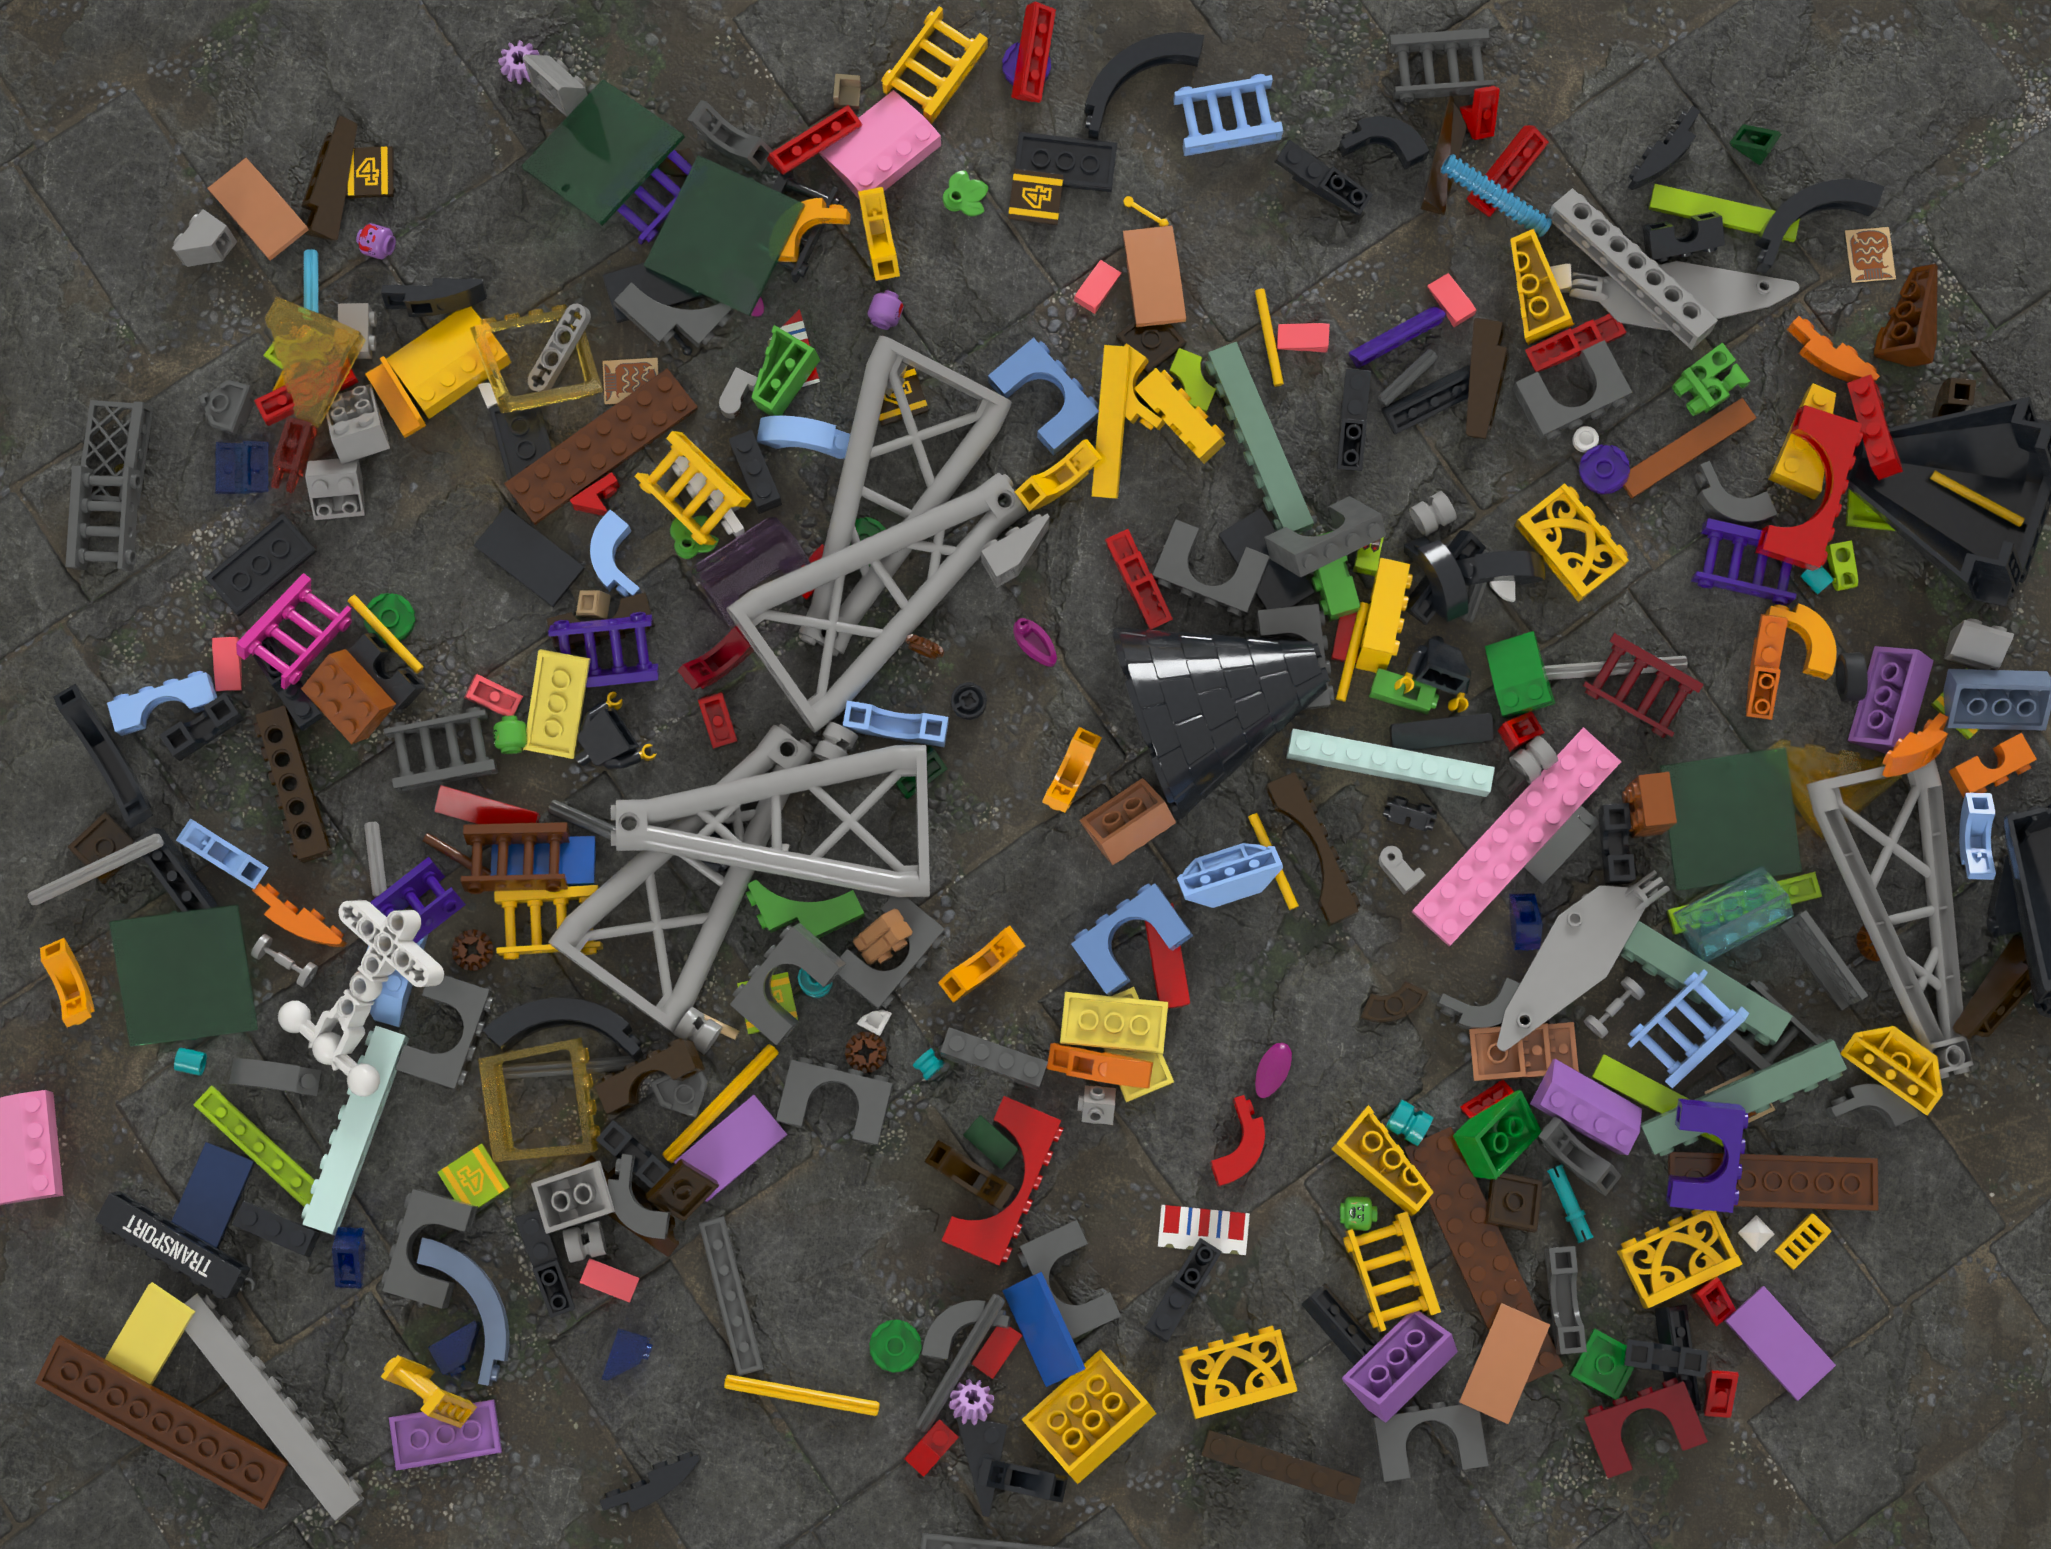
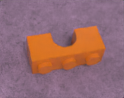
(2012, 756)

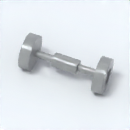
(262, 947)
(1632, 989)

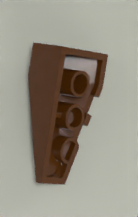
(1912, 325)

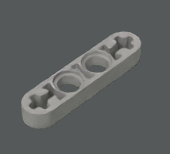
(555, 346)

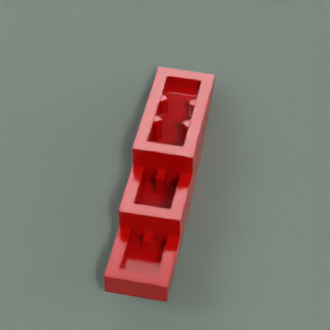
(1572, 342)
(1138, 579)

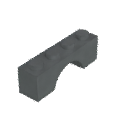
(1562, 1287)

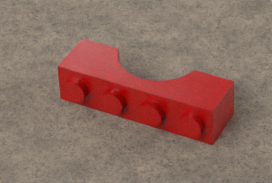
(1875, 432)

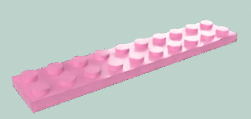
(1516, 837)

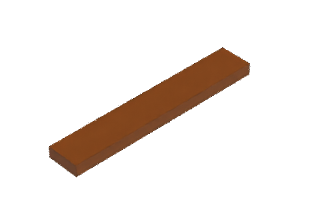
(1688, 447)

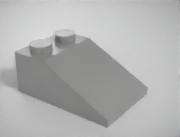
(555, 82)
(573, 1197)

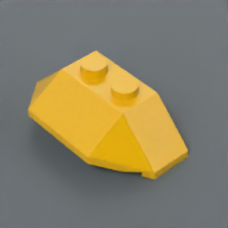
(1898, 1065)

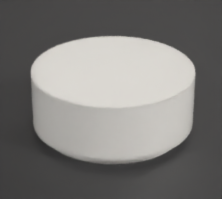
(1585, 438)

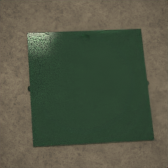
(603, 152)
(724, 235)
(1732, 818)
(184, 975)

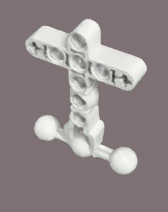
(389, 949)

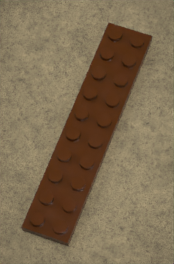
(1473, 1243)
(162, 1422)

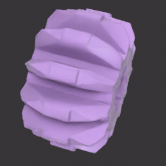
(510, 58)
(962, 1407)

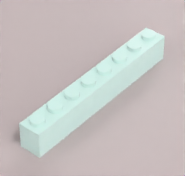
(1390, 762)
(353, 1135)

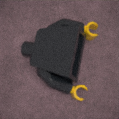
(1441, 668)
(607, 738)

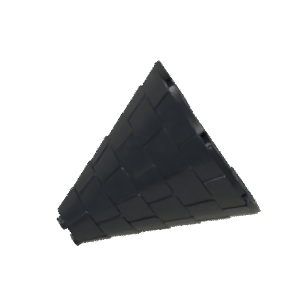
(1212, 701)

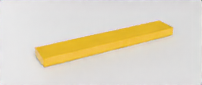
(1111, 421)

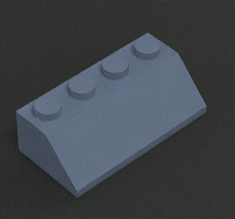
(1974, 694)

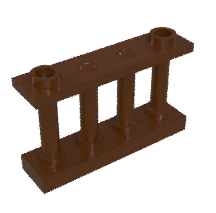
(519, 833)

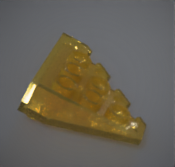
(314, 356)
(1814, 764)

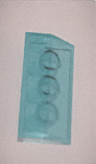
(1734, 914)

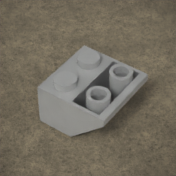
(204, 241)
(335, 489)
(1978, 645)

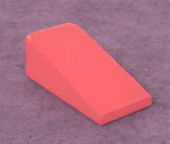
(1097, 286)
(1452, 300)
(1303, 337)
(226, 664)
(493, 696)
(609, 1280)

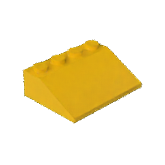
(445, 362)
(1089, 1416)

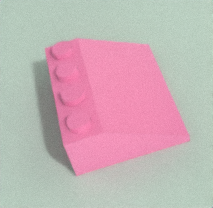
(884, 147)
(29, 1148)

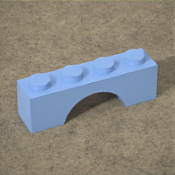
(132, 711)
(878, 722)

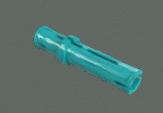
(1570, 1204)

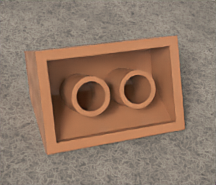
(1128, 821)

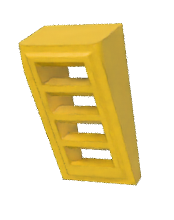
(1809, 1247)

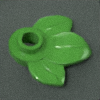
(967, 191)
(682, 535)

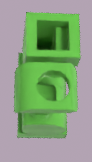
(1702, 381)

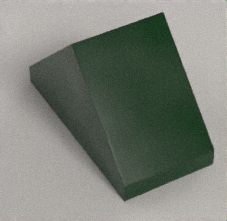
(1755, 142)

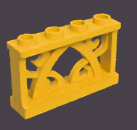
(1572, 577)
(1660, 1287)
(1271, 1385)

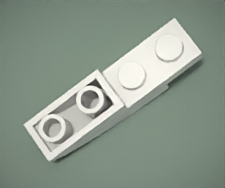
(730, 523)

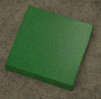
(1603, 1365)

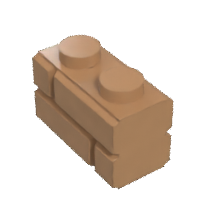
(882, 937)

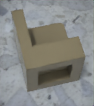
(847, 91)

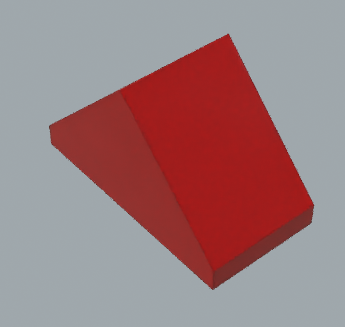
(1520, 730)
(1714, 1300)

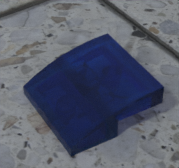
(241, 467)

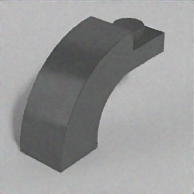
(1562, 844)
(274, 1076)
(1876, 1097)

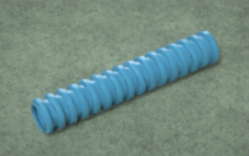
(1494, 194)

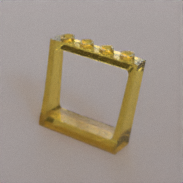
(509, 403)
(497, 1106)

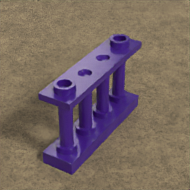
(649, 232)
(1740, 537)
(619, 671)
(411, 887)

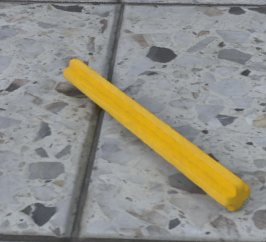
(720, 1103)
(801, 1395)

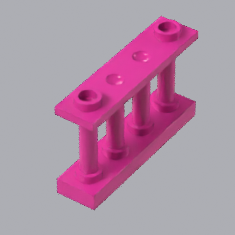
(285, 609)

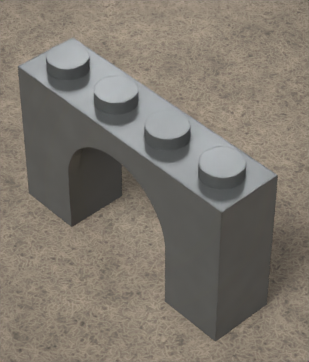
(1550, 417)
(1355, 528)
(1234, 594)
(1304, 624)
(879, 986)
(756, 998)
(969, 1049)
(450, 1067)
(806, 1078)
(1042, 1254)
(404, 1275)
(1460, 1420)

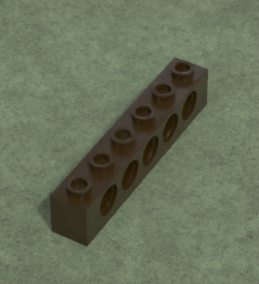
(281, 721)

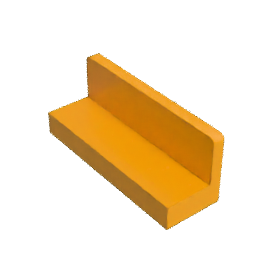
(395, 398)

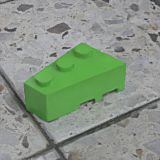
(783, 372)
(1336, 589)

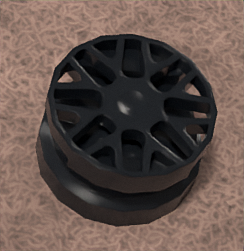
(968, 701)

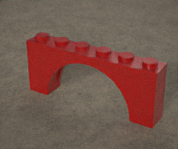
(1834, 443)
(991, 1236)

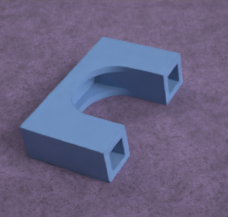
(1035, 363)
(1096, 944)

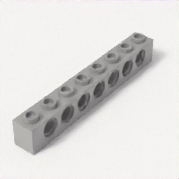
(1634, 281)

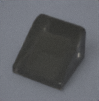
(1509, 783)

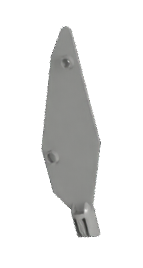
(1716, 289)
(1576, 954)

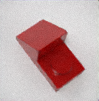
(1482, 114)
(589, 499)
(1720, 1393)
(931, 1448)

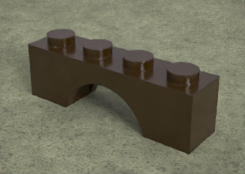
(627, 606)
(621, 1090)

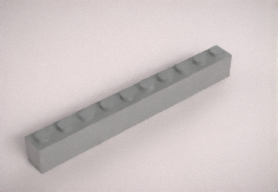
(271, 1409)

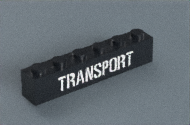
(172, 1245)

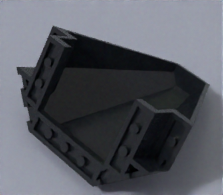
(1990, 450)

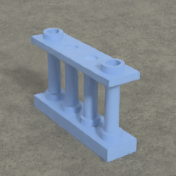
(1219, 137)
(1694, 1053)

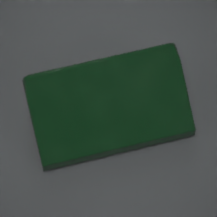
(935, 767)
(990, 1142)

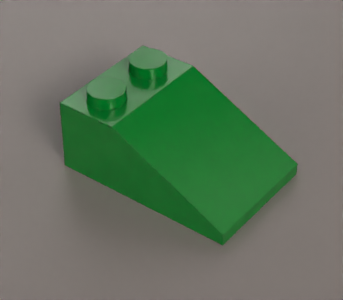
(1519, 675)
(1497, 1136)

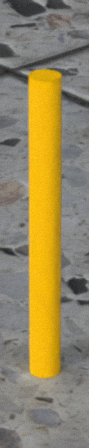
(1269, 337)
(1977, 498)
(389, 638)
(1352, 652)
(1280, 877)

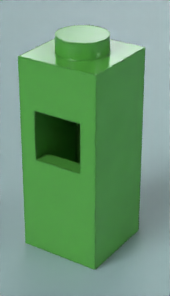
(1418, 699)

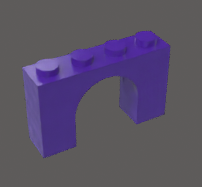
(1718, 1189)

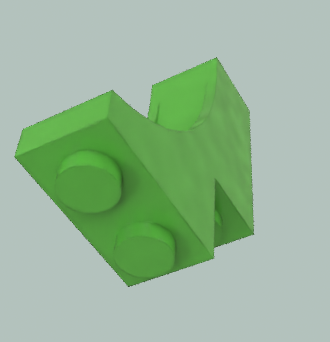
(816, 917)

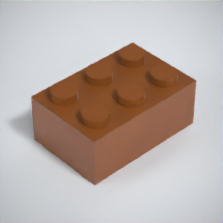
(348, 696)
(1650, 804)

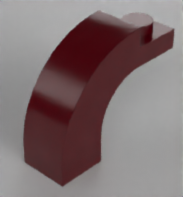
(718, 661)

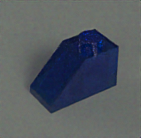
(1525, 921)
(349, 1257)
(455, 1349)
(626, 1353)

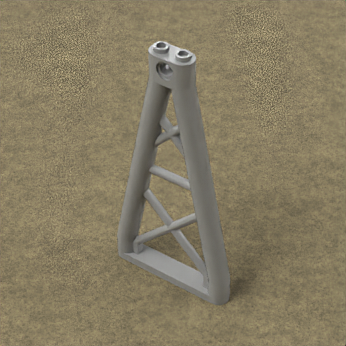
(842, 531)
(941, 578)
(902, 882)
(577, 926)
(1901, 970)

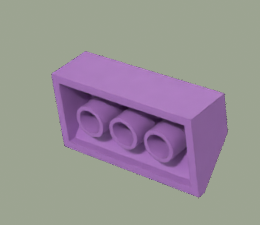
(1892, 699)
(1588, 1108)
(1400, 1364)

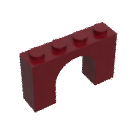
(1671, 1400)

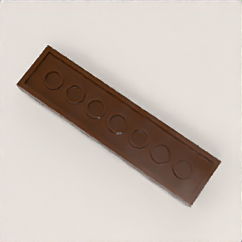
(601, 446)
(1792, 1180)

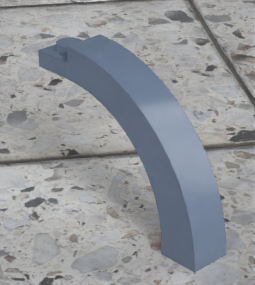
(484, 1295)

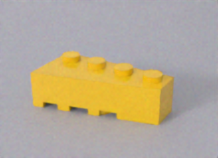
(1539, 295)
(1798, 463)
(1383, 615)
(1382, 1162)

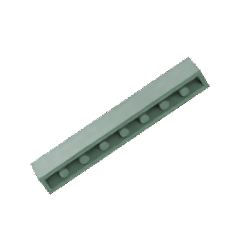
(1258, 438)
(1676, 964)
(1754, 1092)

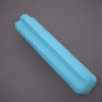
(311, 280)

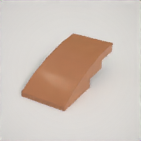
(258, 209)
(1154, 276)
(1526, 1058)
(1504, 1363)

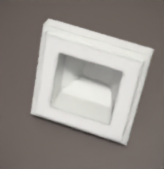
(1756, 1233)

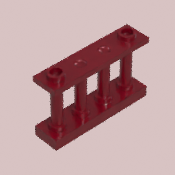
(1642, 660)

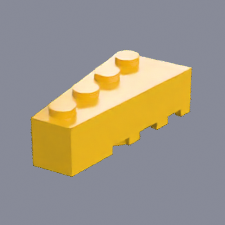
(1180, 416)

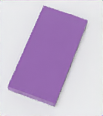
(735, 1143)
(1780, 1343)
(428, 1441)

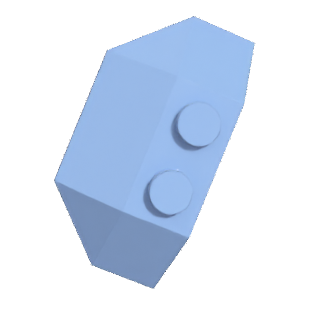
(1229, 874)
(392, 1001)

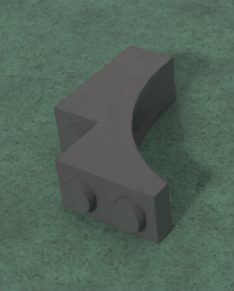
(659, 319)

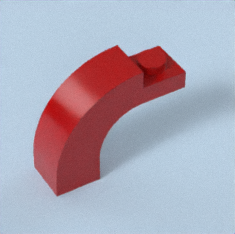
(1238, 1163)

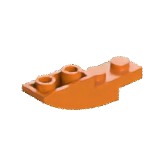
(1819, 351)
(1764, 666)
(1916, 749)
(305, 924)
(1099, 1066)

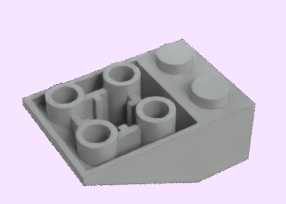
(356, 424)
(1009, 555)

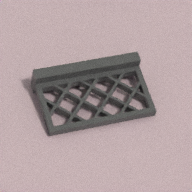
(134, 449)
(1823, 960)

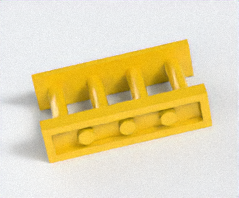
(946, 86)
(715, 480)
(534, 900)
(1417, 1277)
(437, 1402)

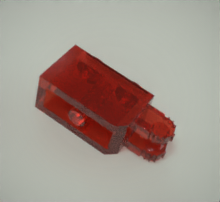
(293, 452)

